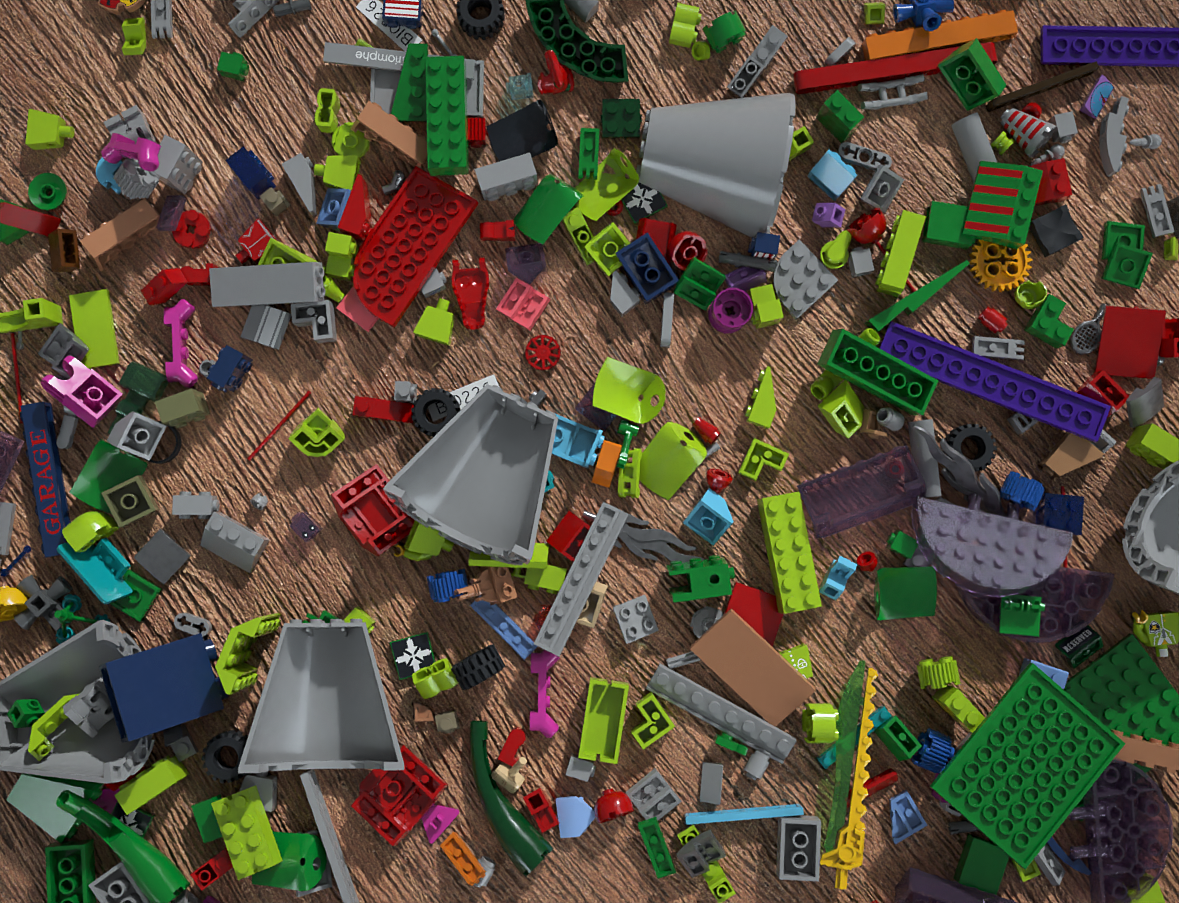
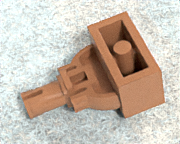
(492, 584)

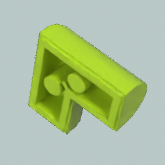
(759, 454)

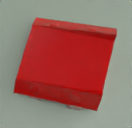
(660, 232)

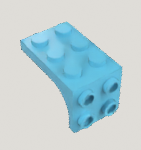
(576, 442)

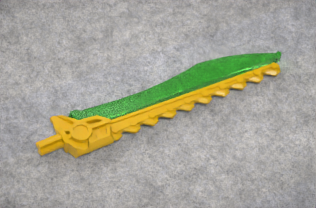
(850, 838)

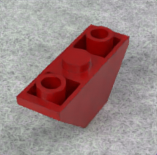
(212, 869)

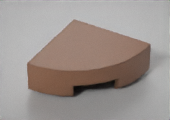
(422, 713)

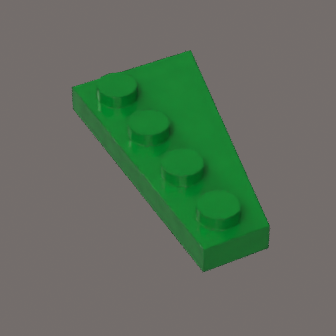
(411, 90)

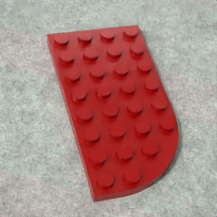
(408, 244)

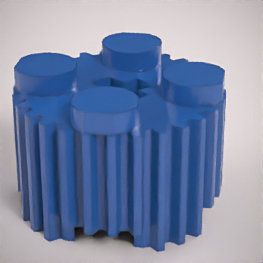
(1022, 491)
(445, 583)
(934, 751)

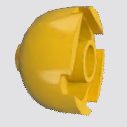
(11, 602)

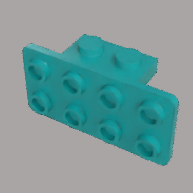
(99, 569)

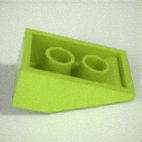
(282, 254)

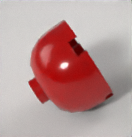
(868, 227)
(685, 247)
(612, 805)

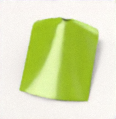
(608, 188)
(620, 386)
(668, 463)

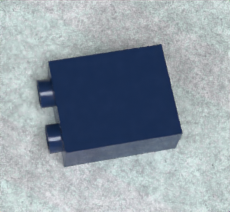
(163, 687)

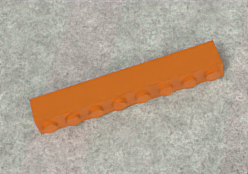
(949, 34)

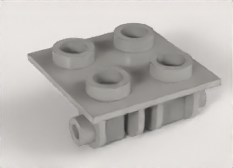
(635, 619)

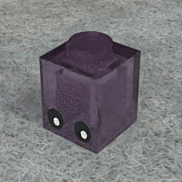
(305, 526)

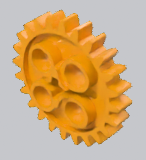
(1001, 278)

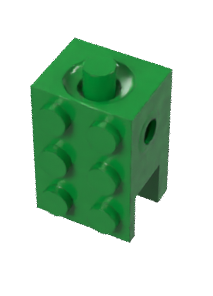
(704, 578)

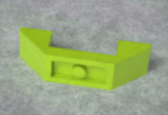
(39, 745)
(715, 878)

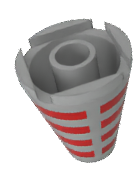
(1027, 130)

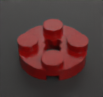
(201, 234)

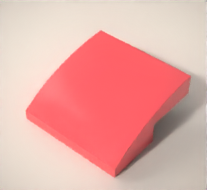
(523, 304)
(356, 311)

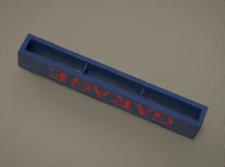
(46, 475)

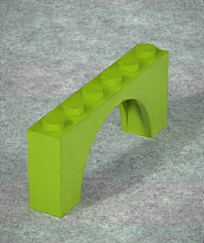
(34, 315)

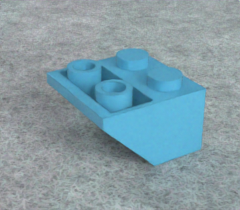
(832, 175)

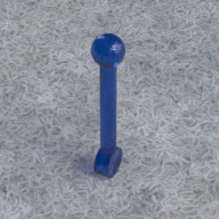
(5, 572)

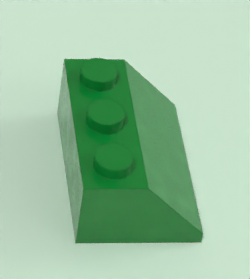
(972, 75)

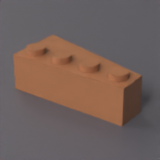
(391, 134)
(119, 233)
(1149, 753)

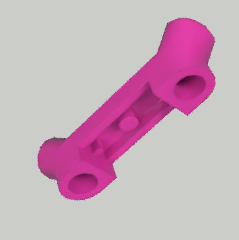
(144, 151)
(177, 370)
(539, 718)

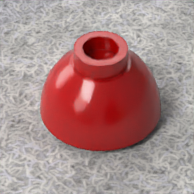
(718, 479)

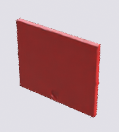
(1130, 341)
(756, 609)

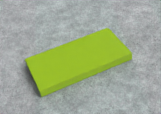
(95, 327)
(538, 560)

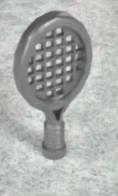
(1097, 330)

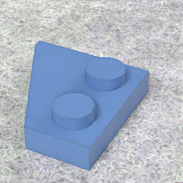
(904, 817)

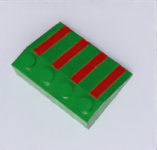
(1002, 203)

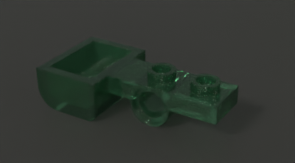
(143, 385)

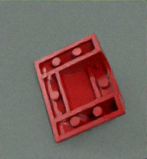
(370, 513)

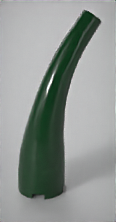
(513, 831)

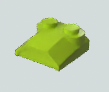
(604, 246)

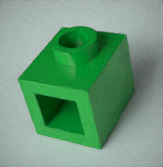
(233, 66)
(902, 544)

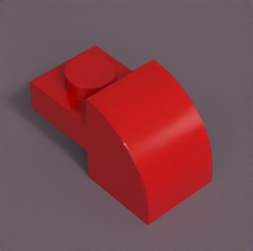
(541, 809)

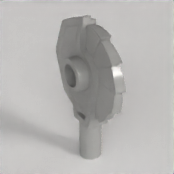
(704, 619)

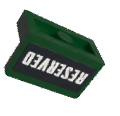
(1080, 646)

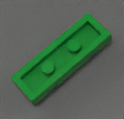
(656, 847)

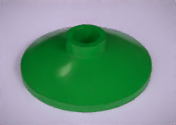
(39, 190)

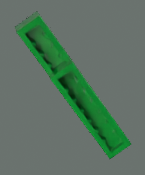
(914, 300)

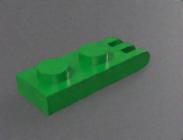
(588, 152)

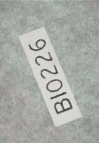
(401, 35)
(462, 395)

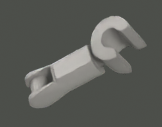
(67, 430)

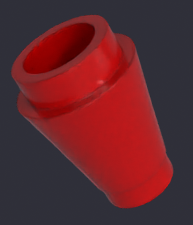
(706, 430)

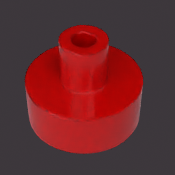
(1032, 109)
(867, 561)

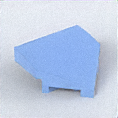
(573, 816)

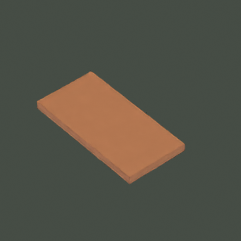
(752, 668)

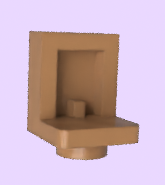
(871, 425)

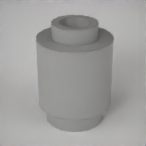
(890, 419)
(756, 765)
(489, 866)

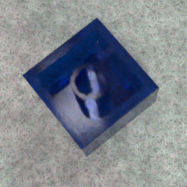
(251, 171)
(1061, 512)

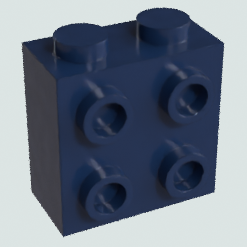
(229, 369)

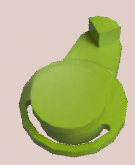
(836, 251)

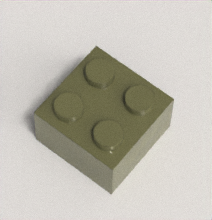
(182, 408)
(130, 501)

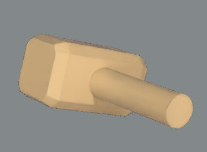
(509, 776)

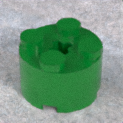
(724, 31)

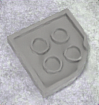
(800, 279)

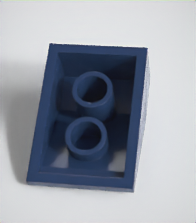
(647, 268)

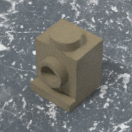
(275, 201)
(447, 721)

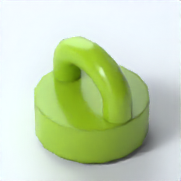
(701, 51)

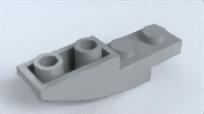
(757, 62)
(1111, 140)

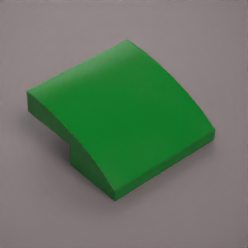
(699, 283)

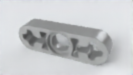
(853, 147)
(667, 315)

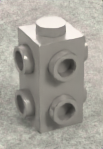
(202, 505)

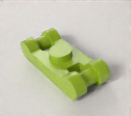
(630, 474)

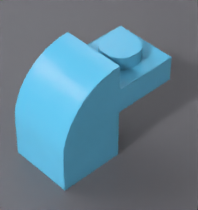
(105, 173)
(836, 577)

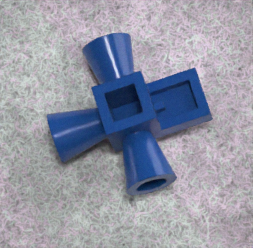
(923, 12)

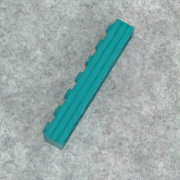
(878, 718)

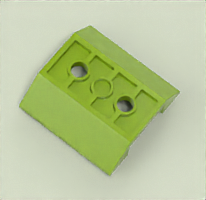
(232, 670)

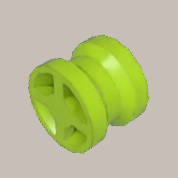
(1002, 143)

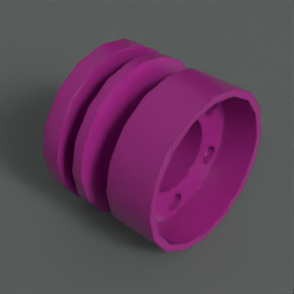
(738, 303)

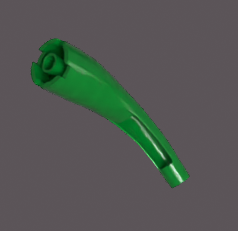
(146, 864)

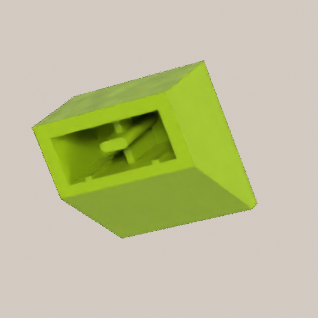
(843, 410)

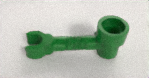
(628, 430)

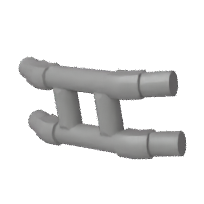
(900, 84)

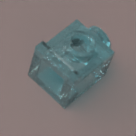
(522, 92)

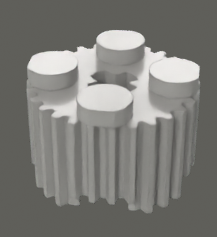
(134, 180)

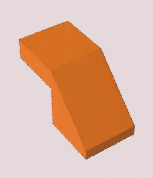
(606, 463)

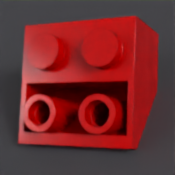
(1105, 390)
(569, 535)

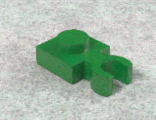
(726, 741)

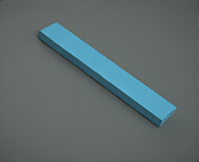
(743, 814)

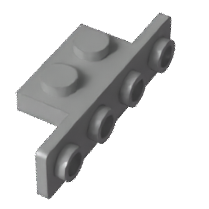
(249, 13)

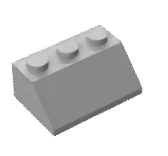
(233, 541)

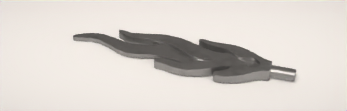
(964, 475)
(648, 539)

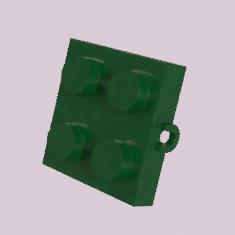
(620, 118)

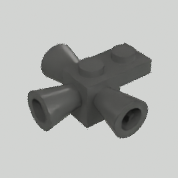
(41, 602)

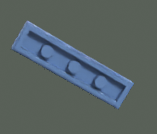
(505, 627)

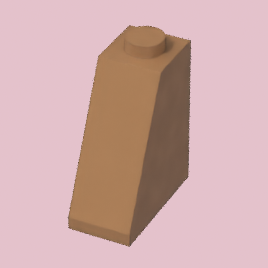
(1069, 455)

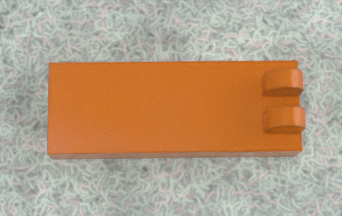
(463, 859)

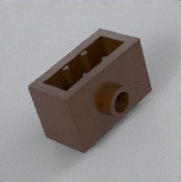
(64, 250)

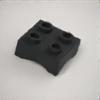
(1055, 231)

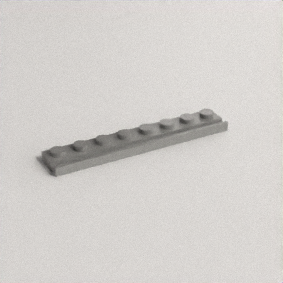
(581, 579)
(721, 713)
(328, 837)

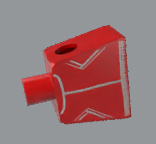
(254, 242)

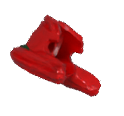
(558, 79)

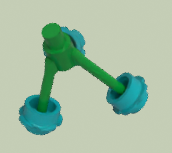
(70, 605)

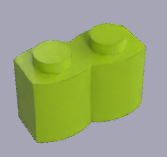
(684, 24)
(328, 109)
(434, 678)

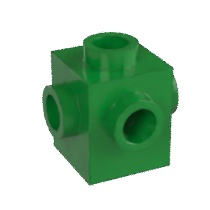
(25, 713)

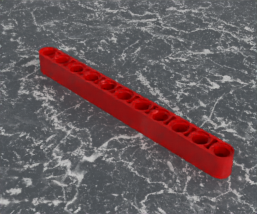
(876, 70)

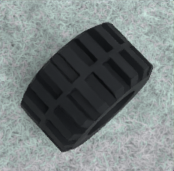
(483, 27)
(424, 401)
(983, 442)
(478, 667)
(213, 756)

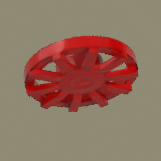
(543, 352)

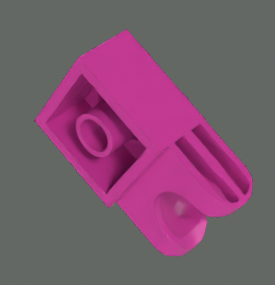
(84, 393)

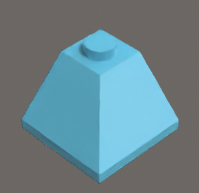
(709, 517)

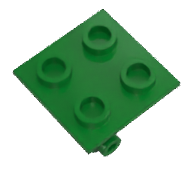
(1020, 615)

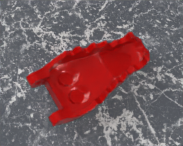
(471, 291)

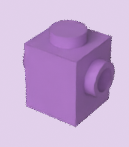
(828, 215)

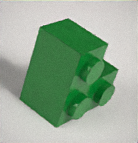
(1045, 325)

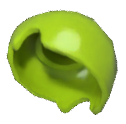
(1030, 294)

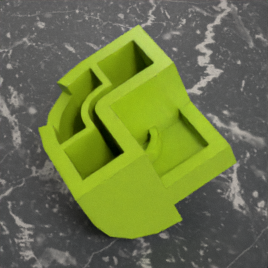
(317, 435)
(88, 529)

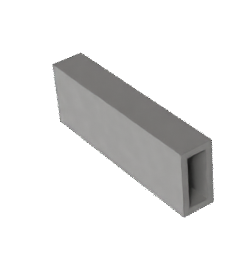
(267, 284)

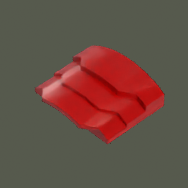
(398, 798)

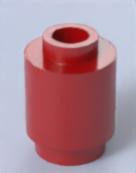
(993, 320)

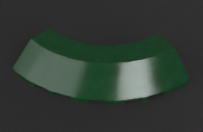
(574, 47)

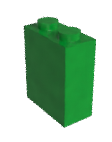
(839, 117)
(945, 225)
(981, 865)

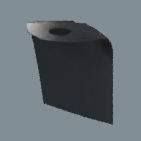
(523, 132)

